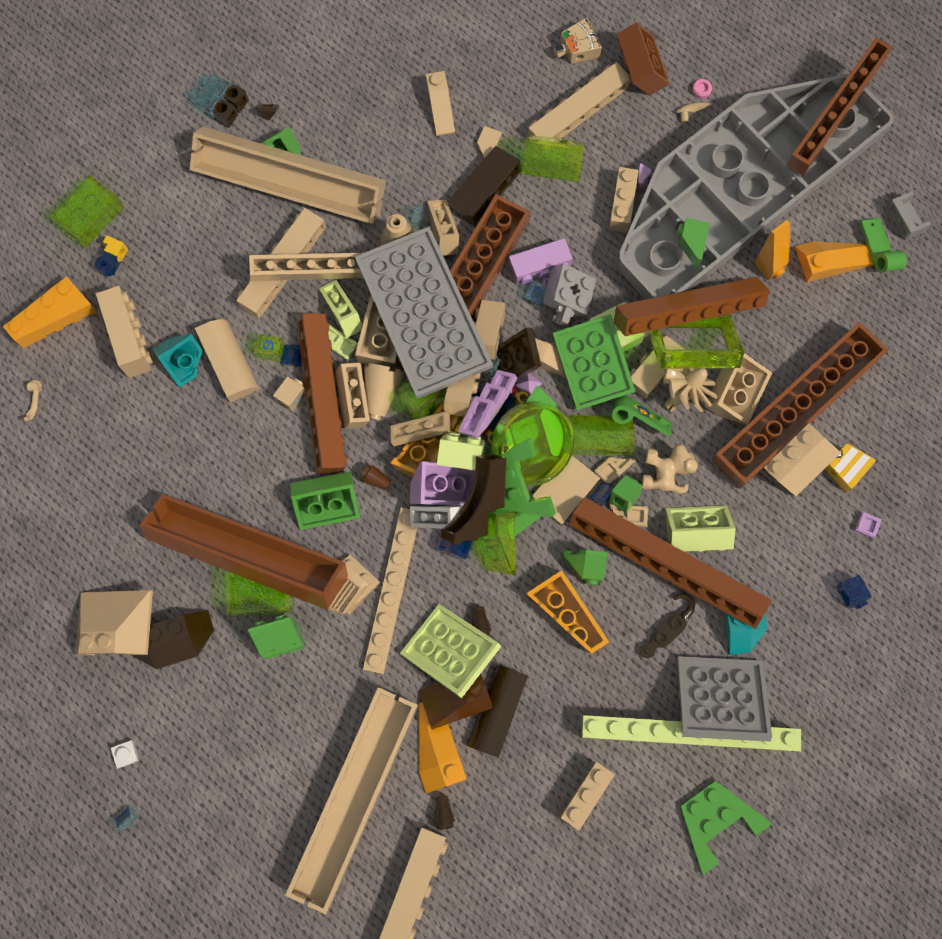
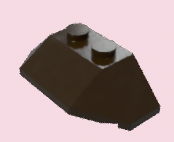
(177, 639)

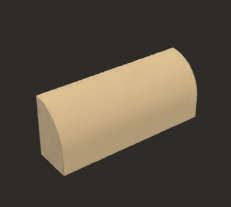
(227, 359)

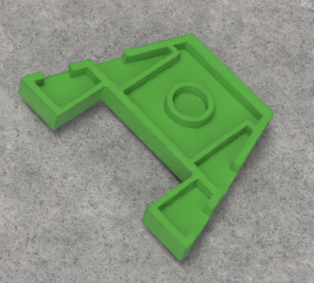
(516, 492)
(711, 813)

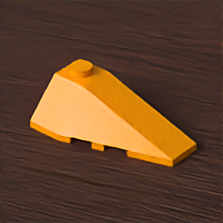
(775, 252)

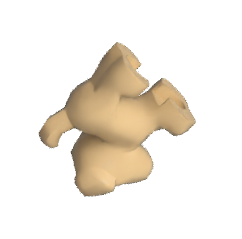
(679, 462)

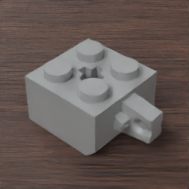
(569, 293)

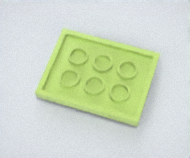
(450, 650)

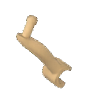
(35, 387)

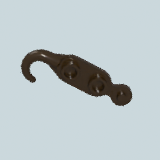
(669, 629)

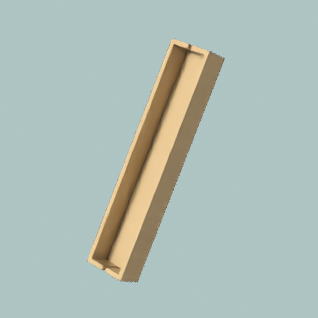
(287, 175)
(352, 801)

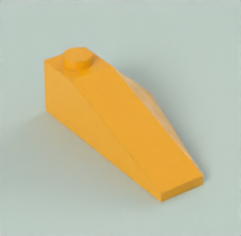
(831, 258)
(437, 755)

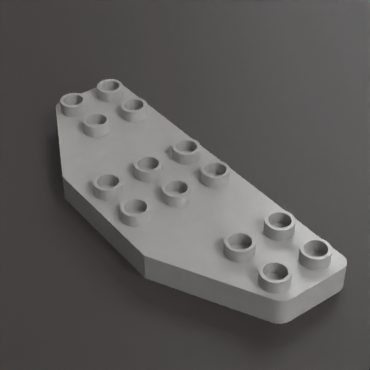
(739, 180)

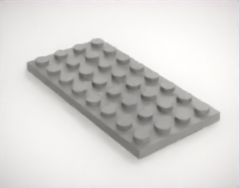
(423, 312)

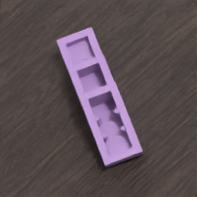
(488, 404)

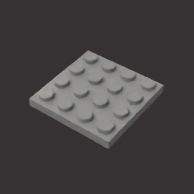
(723, 699)

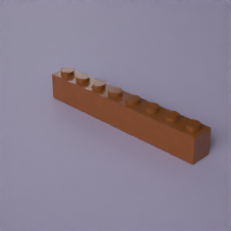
(839, 106)
(690, 306)
(321, 393)

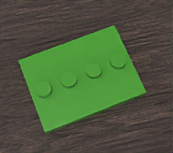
(594, 362)

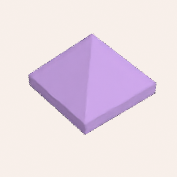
(527, 384)

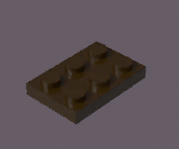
(519, 354)

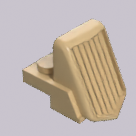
(355, 588)

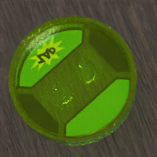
(550, 435)

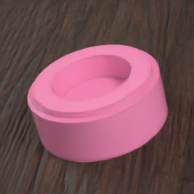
(702, 88)

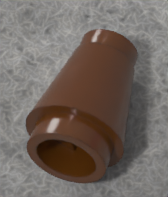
(374, 477)

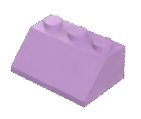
(440, 484)

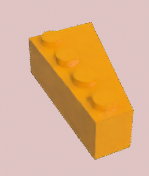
(49, 313)
(566, 608)

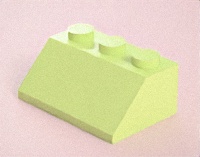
(700, 528)

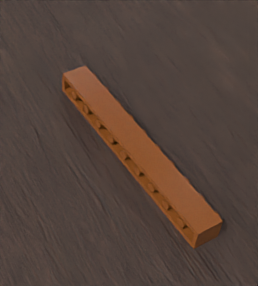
(670, 562)

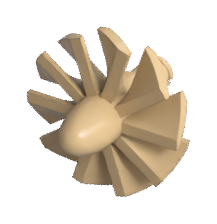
(686, 385)

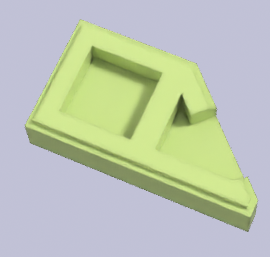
(340, 344)

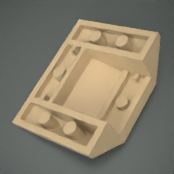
(114, 623)

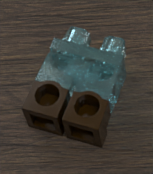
(219, 99)

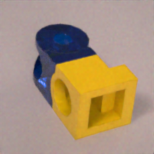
(111, 256)

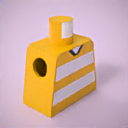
(849, 467)

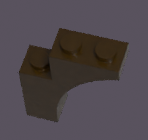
(484, 498)

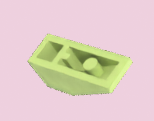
(341, 308)

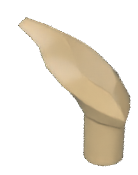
(691, 108)

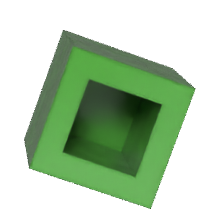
(626, 493)

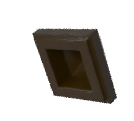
(267, 110)

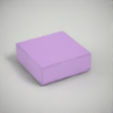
(868, 525)

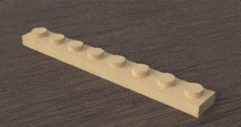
(391, 594)

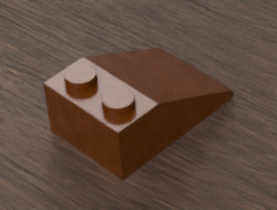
(446, 707)

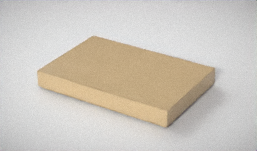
(568, 489)

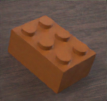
(642, 59)

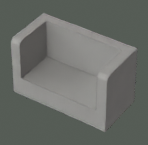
(906, 216)

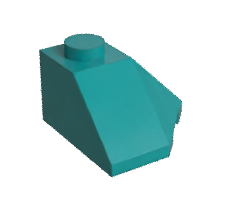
(180, 357)
(740, 636)

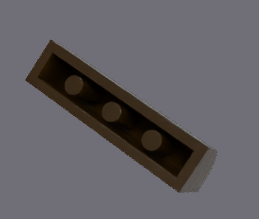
(486, 181)
(493, 724)

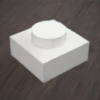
(125, 754)

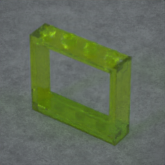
(701, 358)

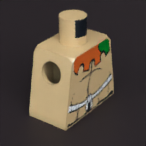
(578, 43)

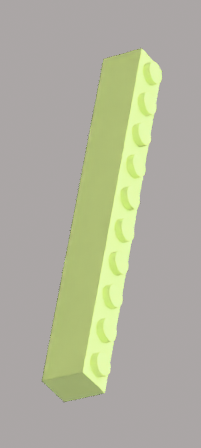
(670, 732)

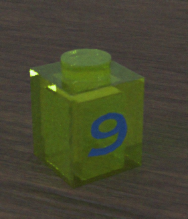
(268, 347)

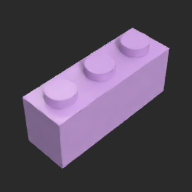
(539, 261)

